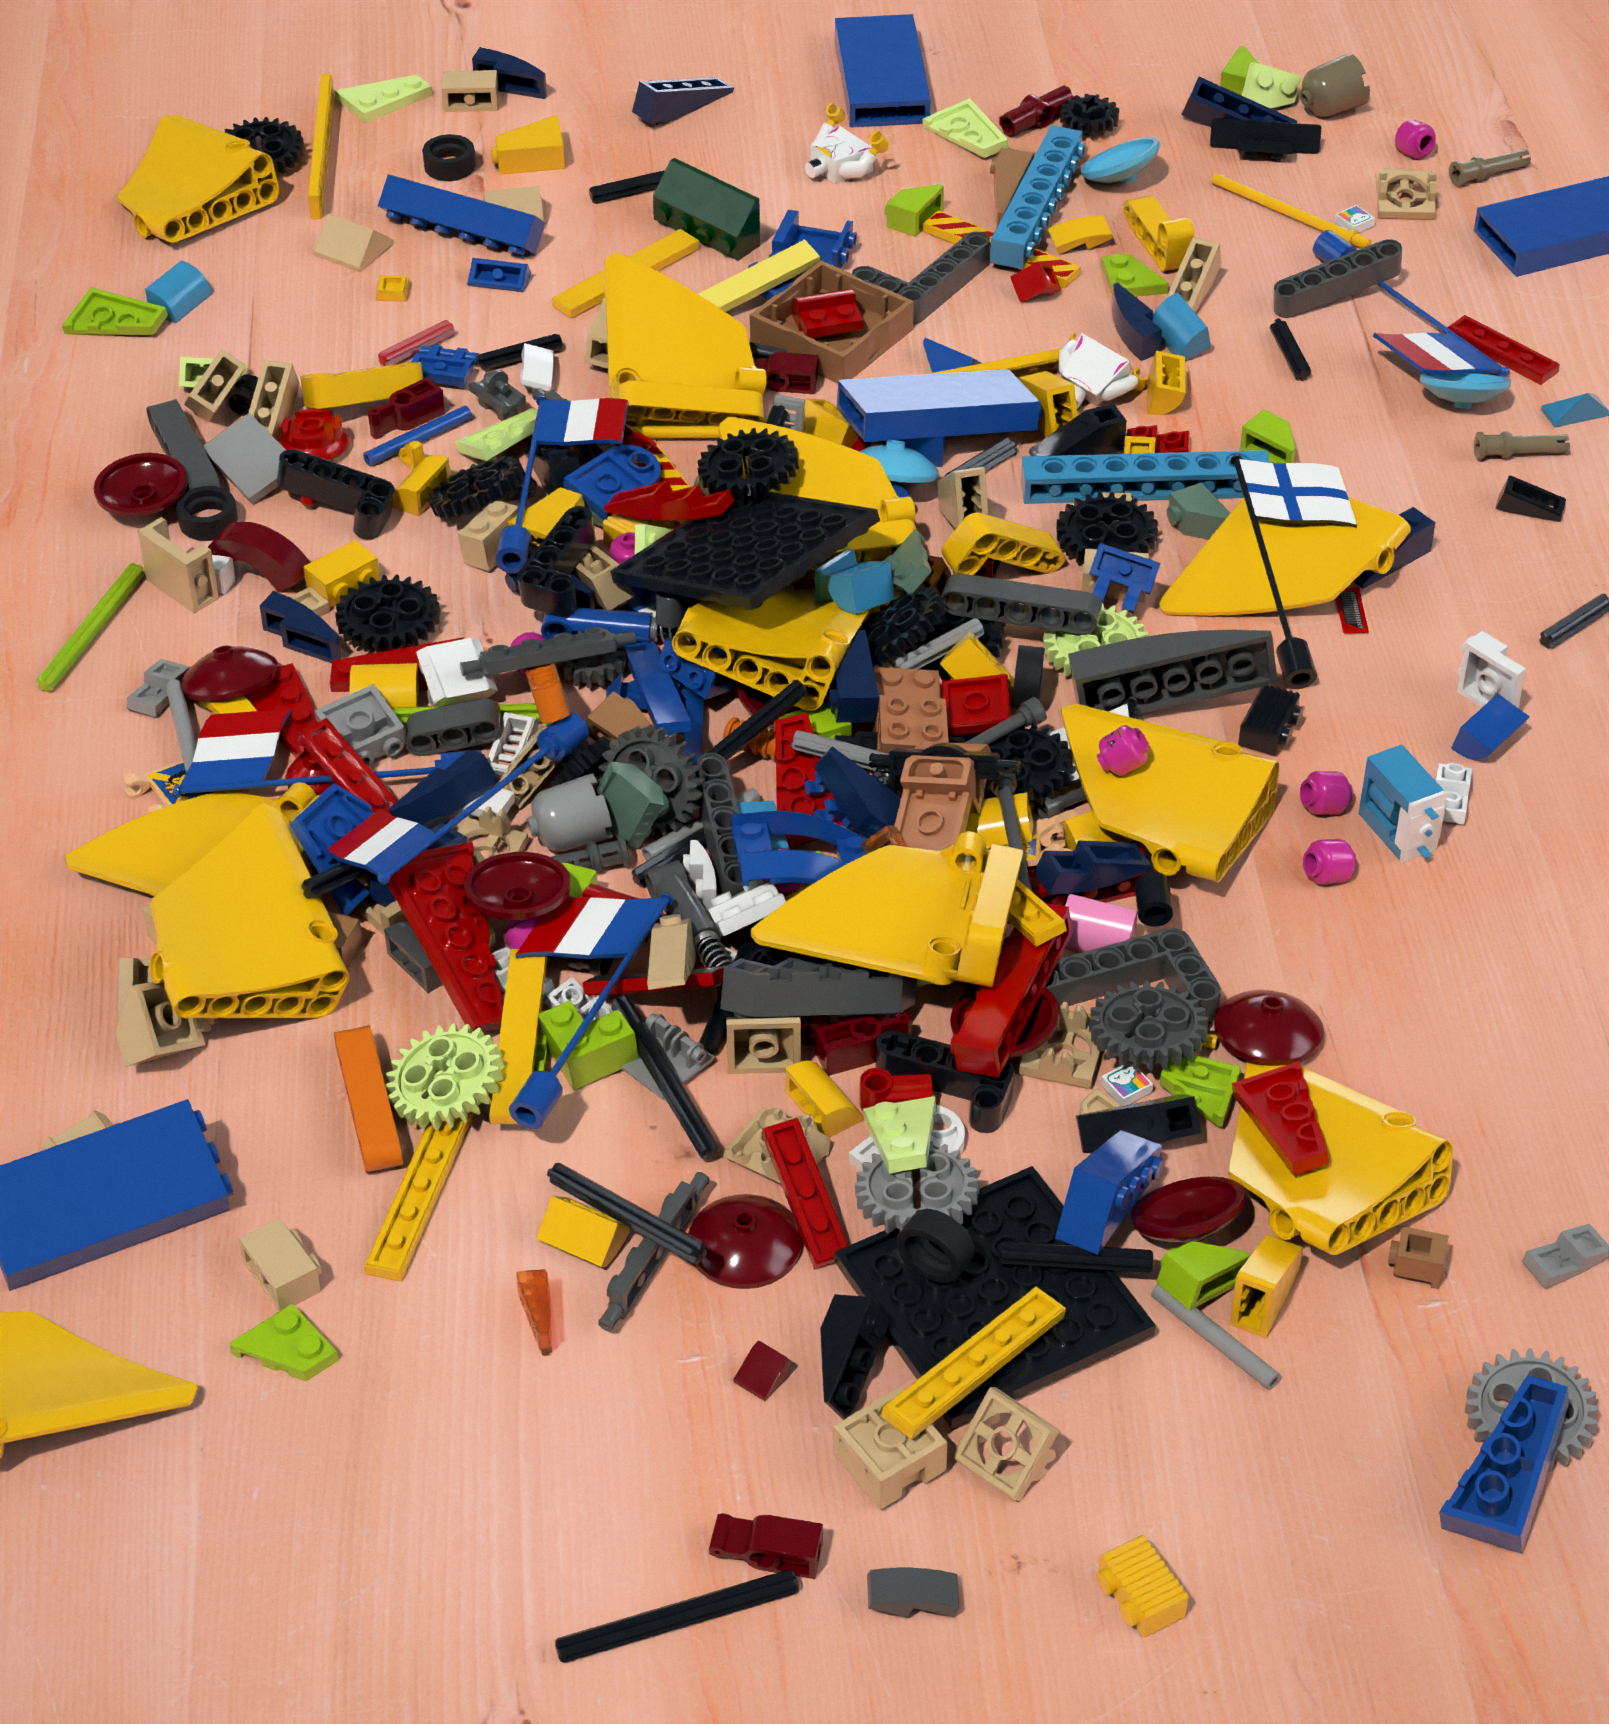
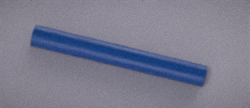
(418, 434)

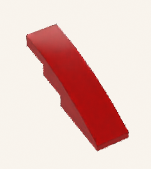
(662, 503)

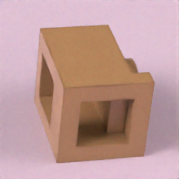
(1419, 1255)

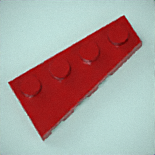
(341, 668)
(284, 693)
(793, 770)
(1285, 1116)

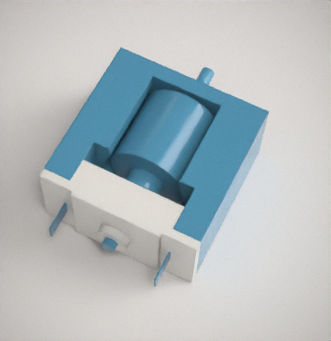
(1402, 803)

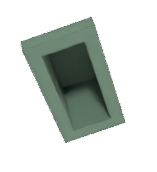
(1196, 511)

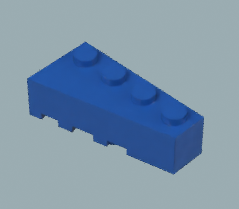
(1106, 1189)
(1507, 1477)

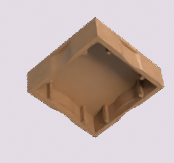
(843, 355)

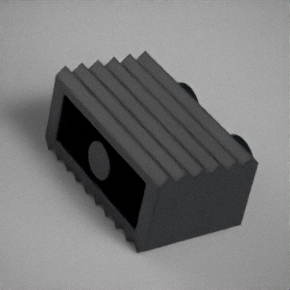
(1270, 720)

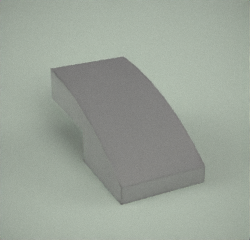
(152, 695)
(1569, 1256)

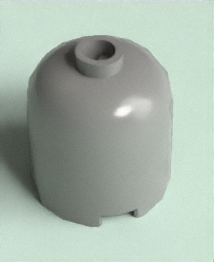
(570, 815)

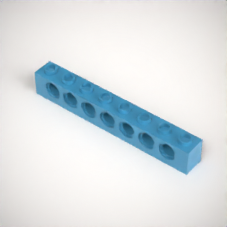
(1037, 197)
(1142, 474)

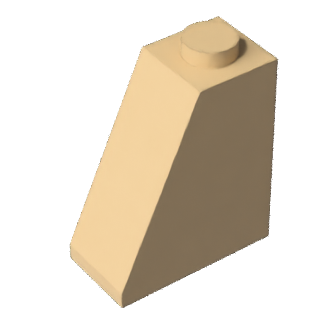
(962, 494)

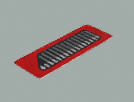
(1352, 611)

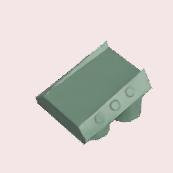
(631, 801)

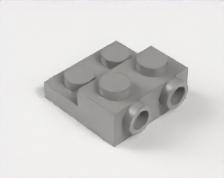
(366, 723)

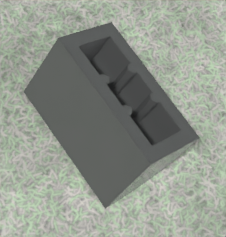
(410, 956)

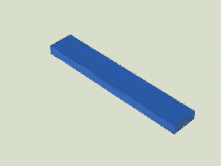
(657, 689)

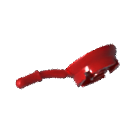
(315, 433)

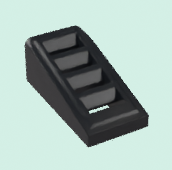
(1529, 500)

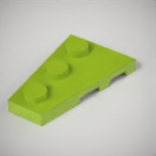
(114, 314)

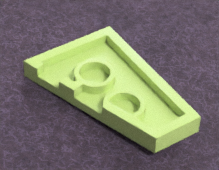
(383, 97)
(968, 128)
(498, 437)
(902, 1132)

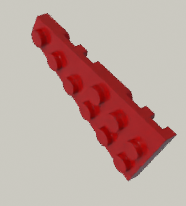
(451, 931)

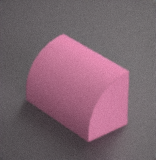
(1098, 923)

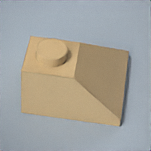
(151, 1029)
(762, 1044)

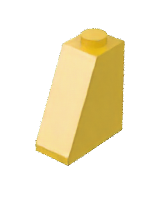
(530, 148)
(1056, 398)
(544, 514)
(1264, 1285)

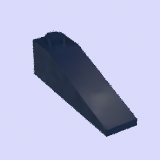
(672, 98)
(1214, 101)

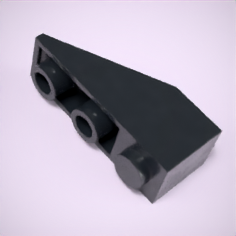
(1090, 433)
(552, 465)
(1151, 1120)
(848, 1348)

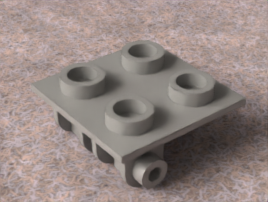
(681, 1052)

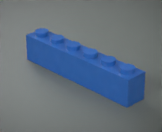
(462, 215)

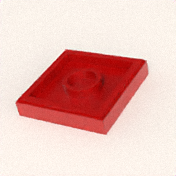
(976, 703)

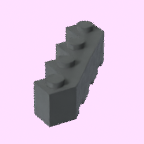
(812, 989)

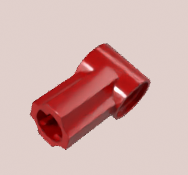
(880, 1086)

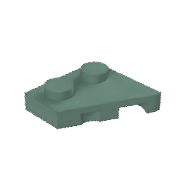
(909, 564)

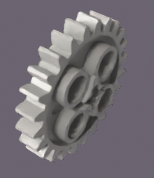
(945, 1186)
(1504, 1381)

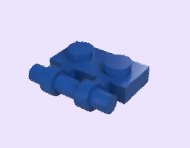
(446, 365)

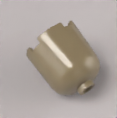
(1335, 87)

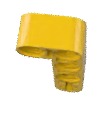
(1161, 237)
(358, 386)
(991, 537)

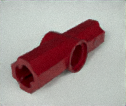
(1035, 111)

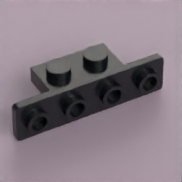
(1265, 137)

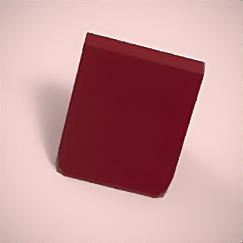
(762, 1371)

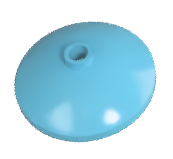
(1121, 161)
(1465, 387)
(903, 463)

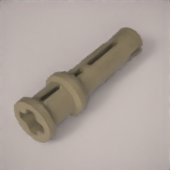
(1479, 168)
(1506, 444)

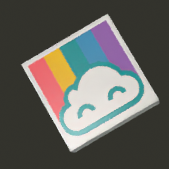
(1355, 219)
(1126, 1084)

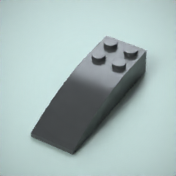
(1173, 668)

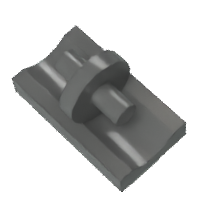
(498, 394)

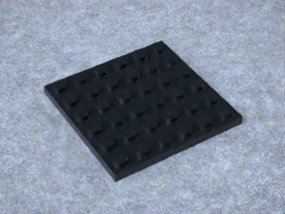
(746, 550)
(937, 1317)

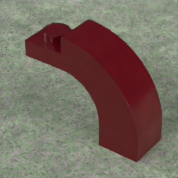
(264, 550)

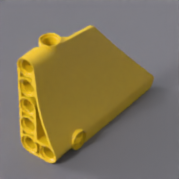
(190, 172)
(675, 352)
(845, 477)
(1307, 561)
(783, 636)
(1187, 799)
(170, 840)
(906, 912)
(243, 934)
(1375, 1177)
(66, 1383)

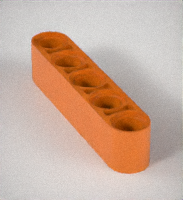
(547, 692)
(368, 1099)

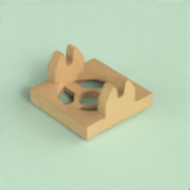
(1386, 209)
(495, 830)
(1062, 1069)
(980, 1429)

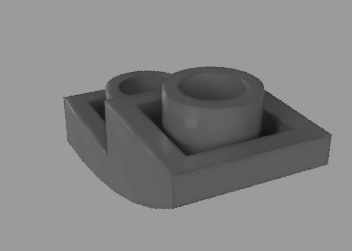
(906, 1588)

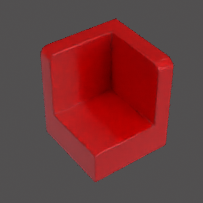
(1035, 280)

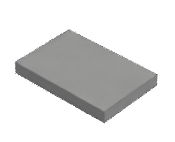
(247, 457)

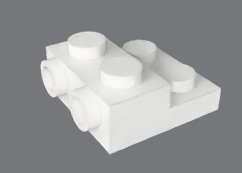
(1488, 671)
(744, 908)

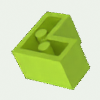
(600, 1051)

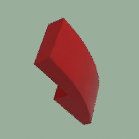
(1165, 443)

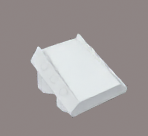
(443, 675)

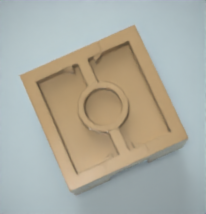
(883, 1456)

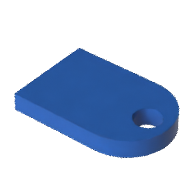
(612, 474)

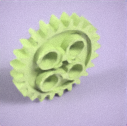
(1111, 628)
(445, 1076)

